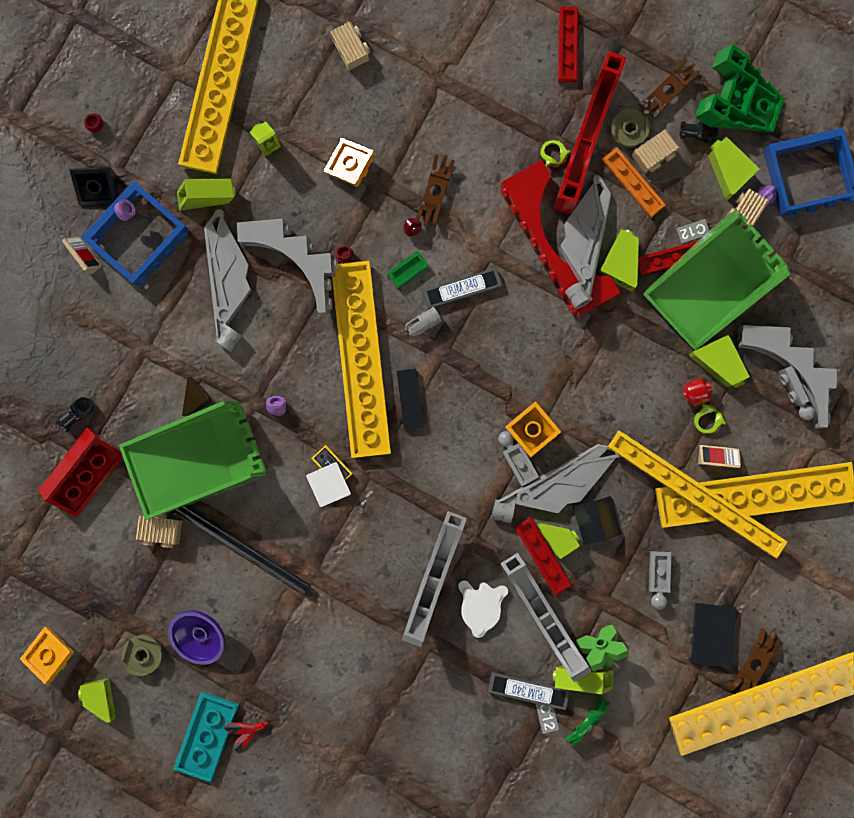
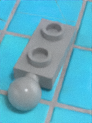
(796, 392)
(517, 459)
(659, 577)

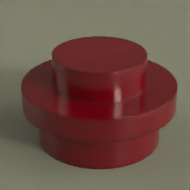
(94, 123)
(412, 227)
(344, 254)

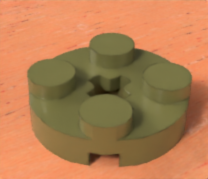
(621, 136)
(132, 660)

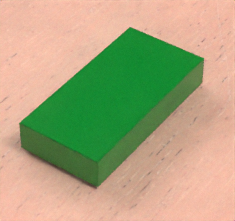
(407, 270)

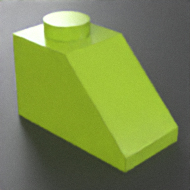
(265, 138)
(559, 539)
(98, 699)

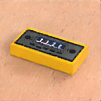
(326, 457)

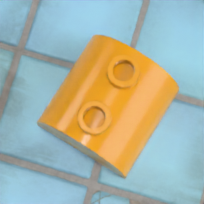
(532, 429)

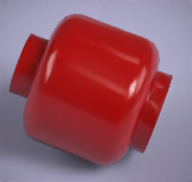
(697, 392)

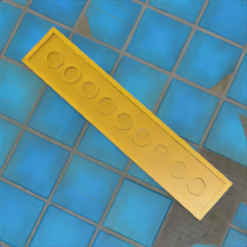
(218, 85)
(360, 360)
(765, 493)
(764, 704)

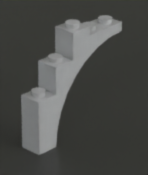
(317, 267)
(815, 381)
(433, 579)
(545, 617)

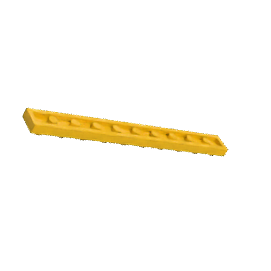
(697, 494)

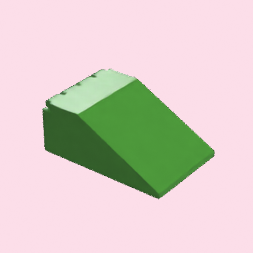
(717, 280)
(192, 459)

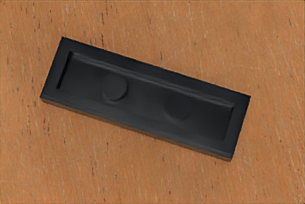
(410, 398)

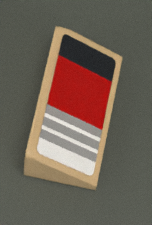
(82, 254)
(719, 456)

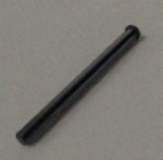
(243, 549)

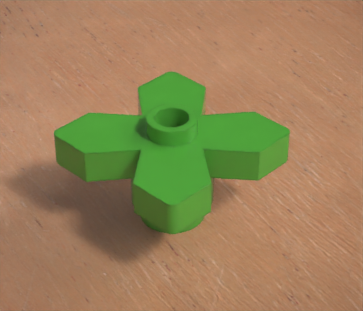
(602, 650)

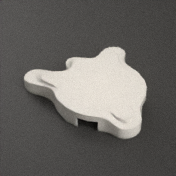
(481, 606)

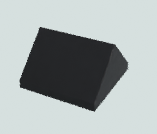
(94, 185)
(597, 520)

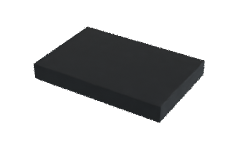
(713, 635)

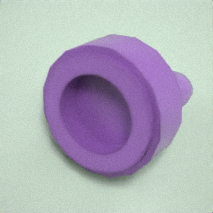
(768, 192)
(124, 209)
(276, 405)

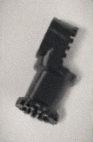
(697, 131)
(74, 414)

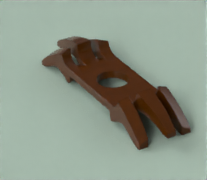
(674, 80)
(438, 179)
(758, 652)

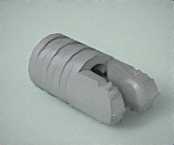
(423, 322)

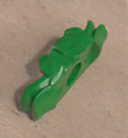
(594, 716)

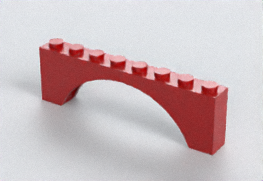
(588, 134)
(524, 195)

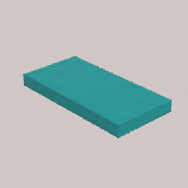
(206, 737)

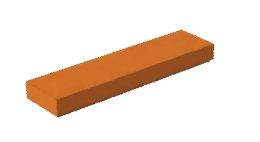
(633, 183)

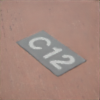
(692, 231)
(547, 718)

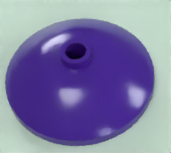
(196, 637)

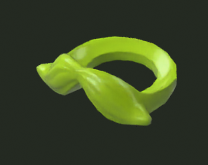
(549, 160)
(709, 409)

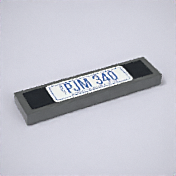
(462, 288)
(528, 690)

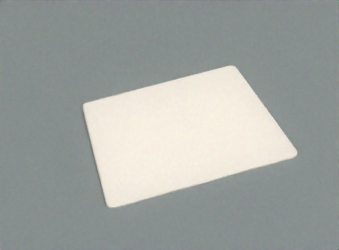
(328, 484)

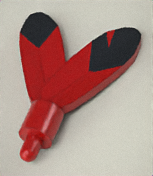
(246, 730)

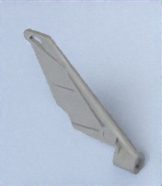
(584, 239)
(227, 278)
(557, 487)

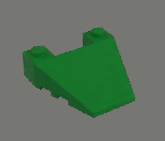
(746, 98)

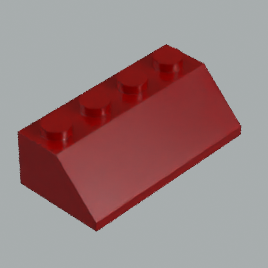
(81, 473)

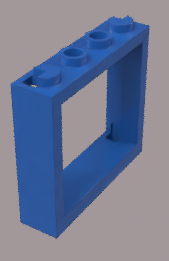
(844, 159)
(108, 219)

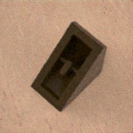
(194, 398)

